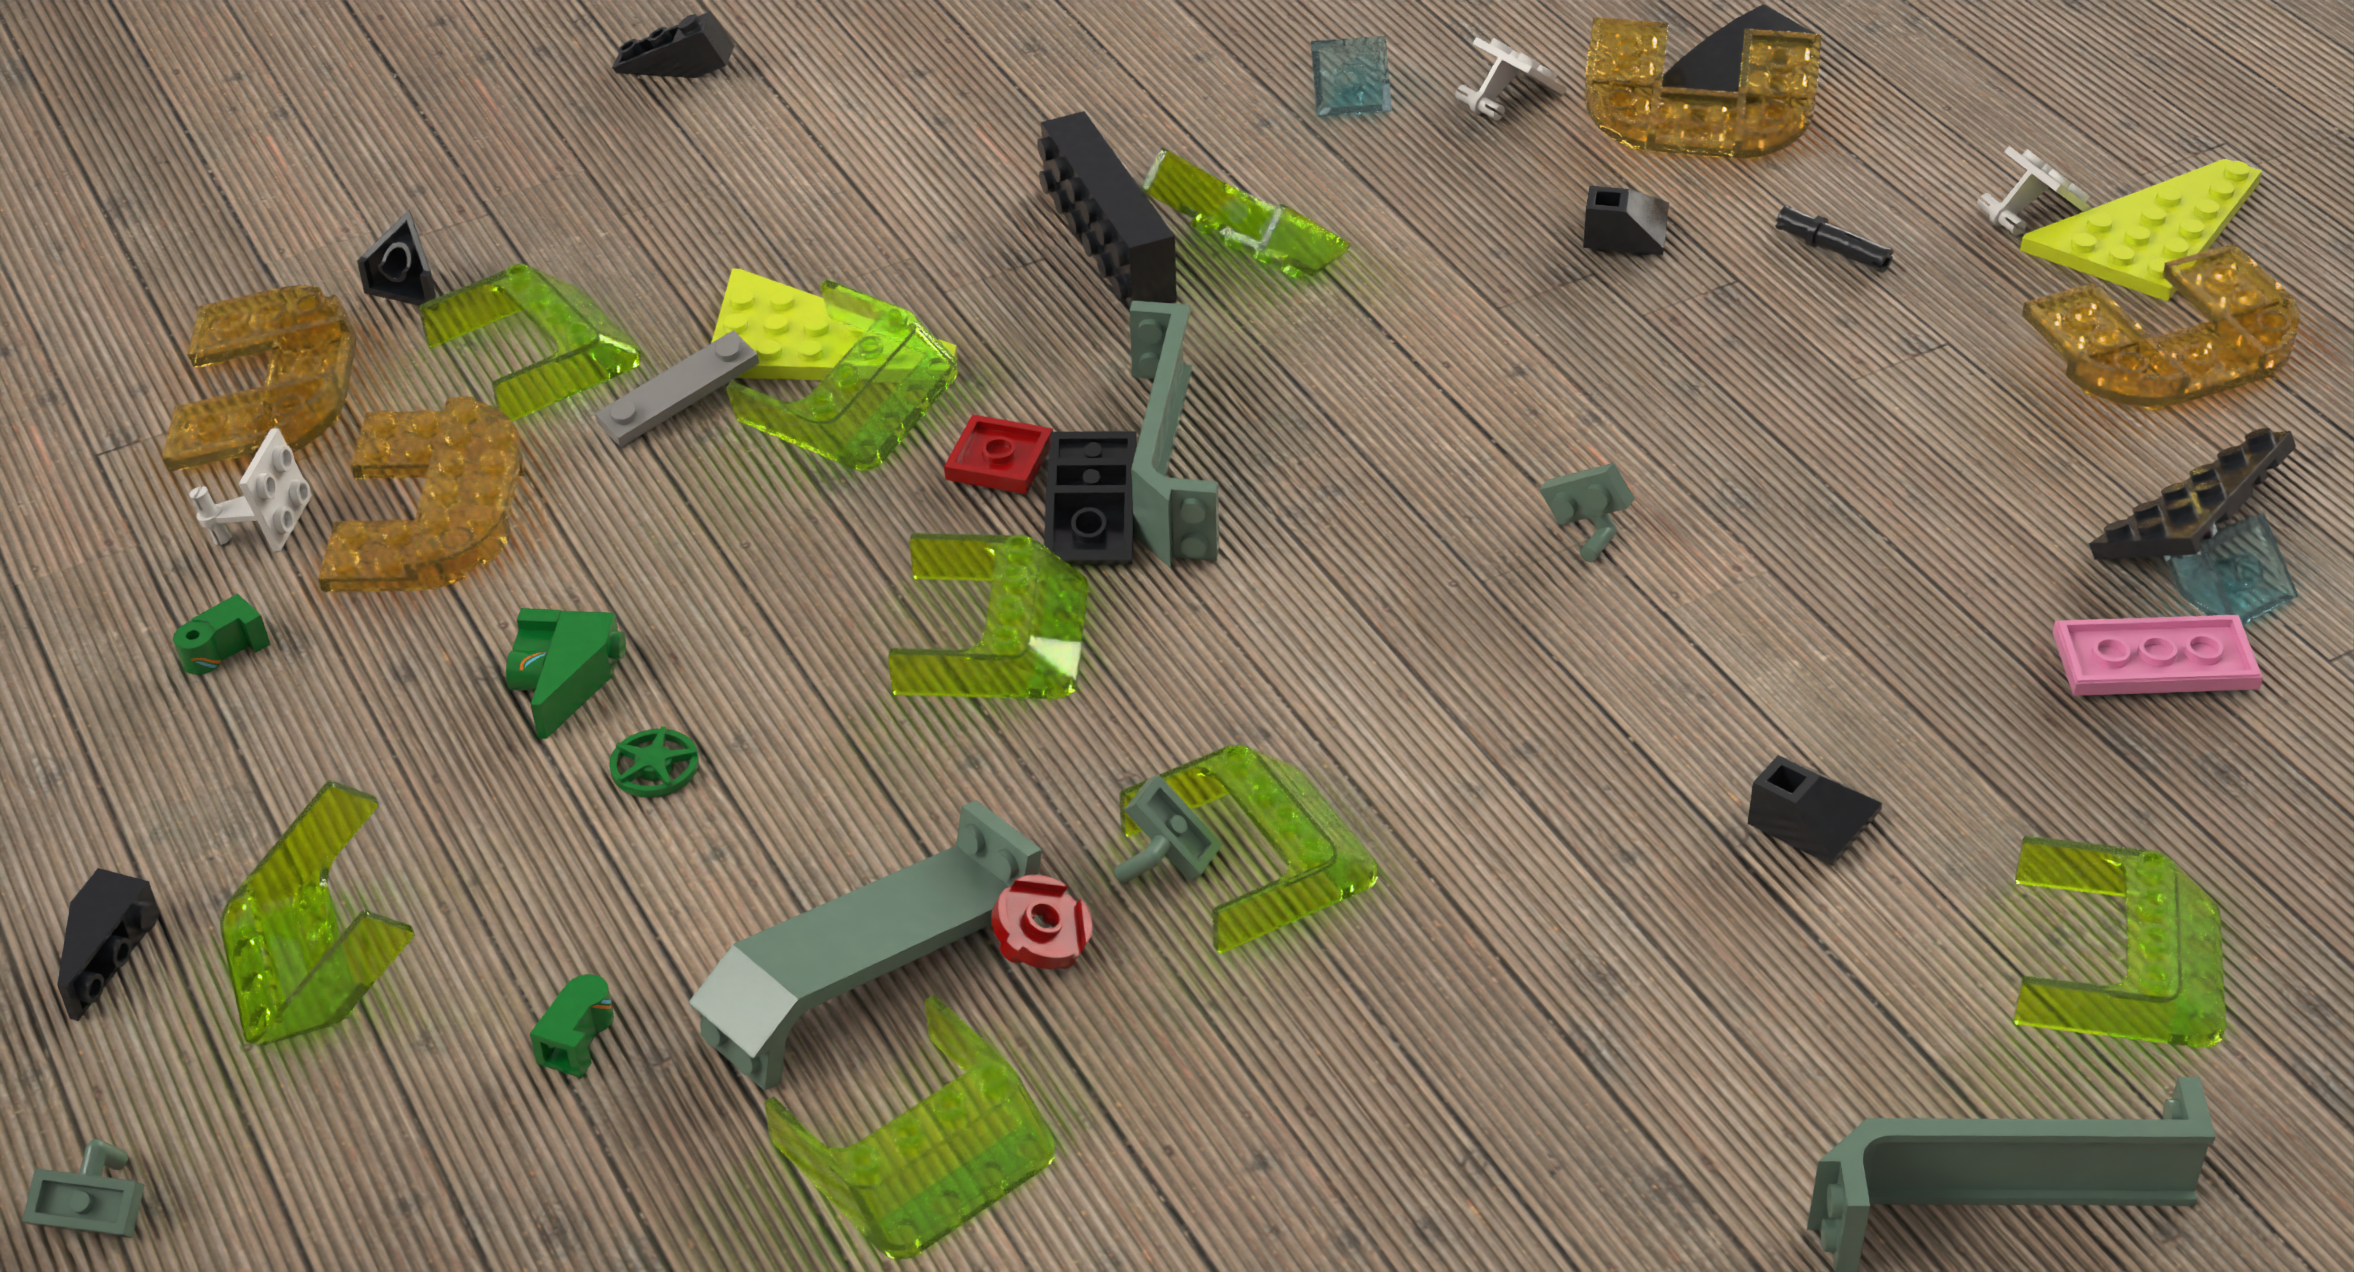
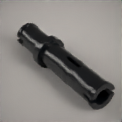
(1819, 232)

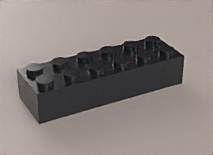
(1107, 210)

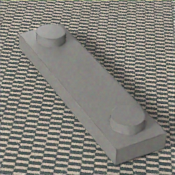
(676, 388)

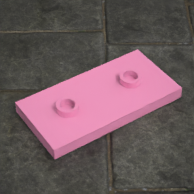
(2156, 655)

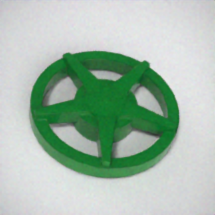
(654, 762)

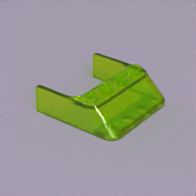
(1242, 218)
(586, 339)
(870, 393)
(1030, 625)
(1320, 850)
(283, 935)
(2171, 948)
(936, 1159)

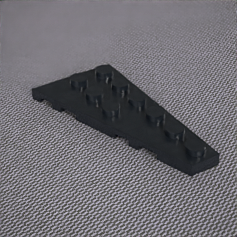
(2193, 507)

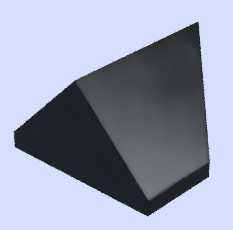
(398, 266)

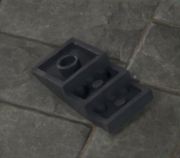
(1718, 58)
(1090, 497)

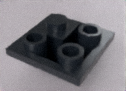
(1625, 221)
(1809, 809)

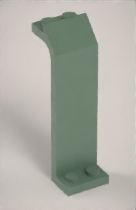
(1168, 513)
(855, 938)
(2009, 1165)

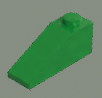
(576, 666)

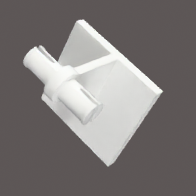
(1503, 71)
(2033, 183)
(272, 496)

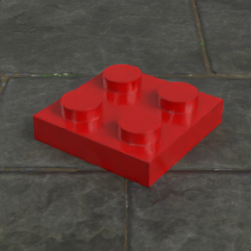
(998, 454)

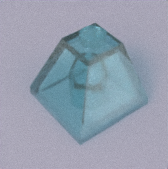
(1351, 76)
(2235, 572)

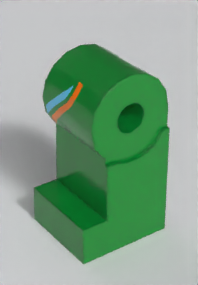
(219, 634)
(530, 647)
(571, 1024)

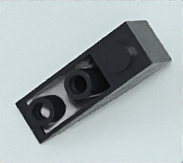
(684, 50)
(101, 932)

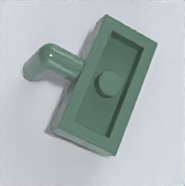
(1589, 495)
(1173, 833)
(86, 1199)

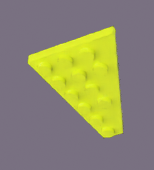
(2142, 231)
(785, 328)

